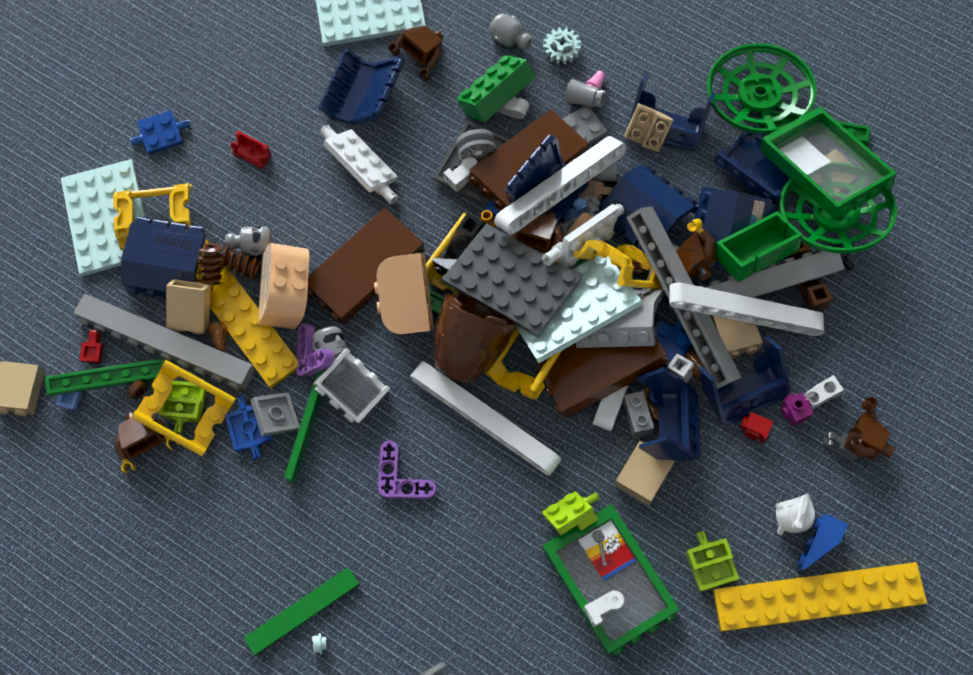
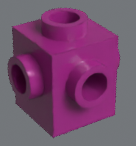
(796, 409)

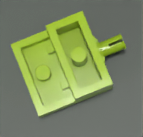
(183, 404)
(571, 512)
(711, 563)

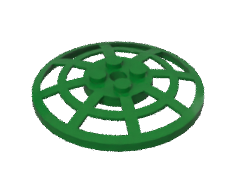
(761, 82)
(841, 224)

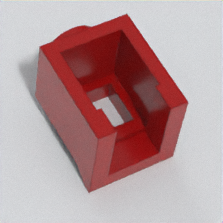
(756, 427)

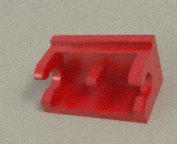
(251, 150)

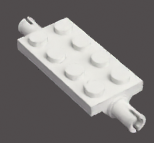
(361, 162)
(597, 228)

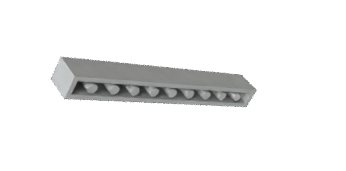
(671, 270)
(165, 342)

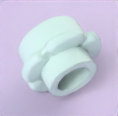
(319, 643)

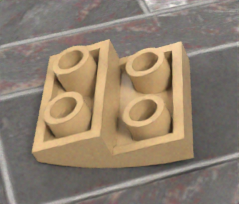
(648, 127)

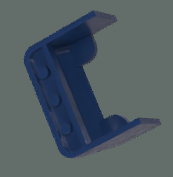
(683, 131)
(754, 390)
(677, 417)

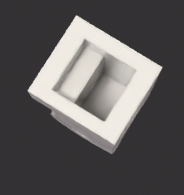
(515, 108)
(460, 176)
(681, 367)
(824, 392)
(609, 602)

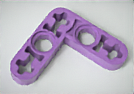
(308, 360)
(397, 484)

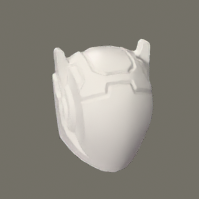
(795, 515)

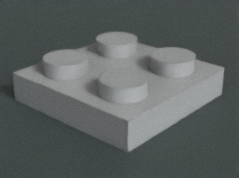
(586, 124)
(275, 414)

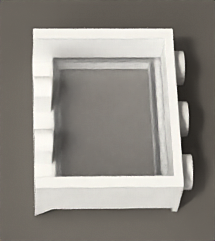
(350, 387)

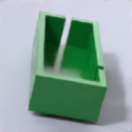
(495, 87)
(758, 246)

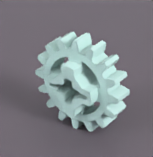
(562, 45)

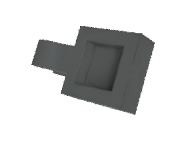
(838, 441)

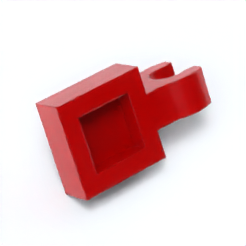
(92, 350)

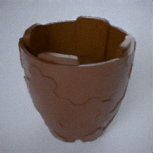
(468, 338)

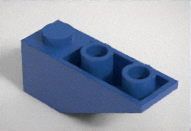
(827, 535)

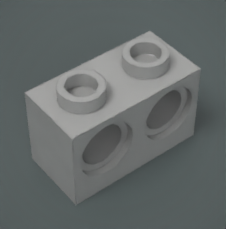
(638, 414)

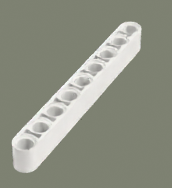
(560, 185)
(746, 309)
(486, 418)

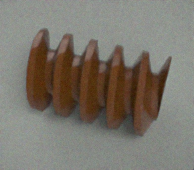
(211, 264)
(240, 264)

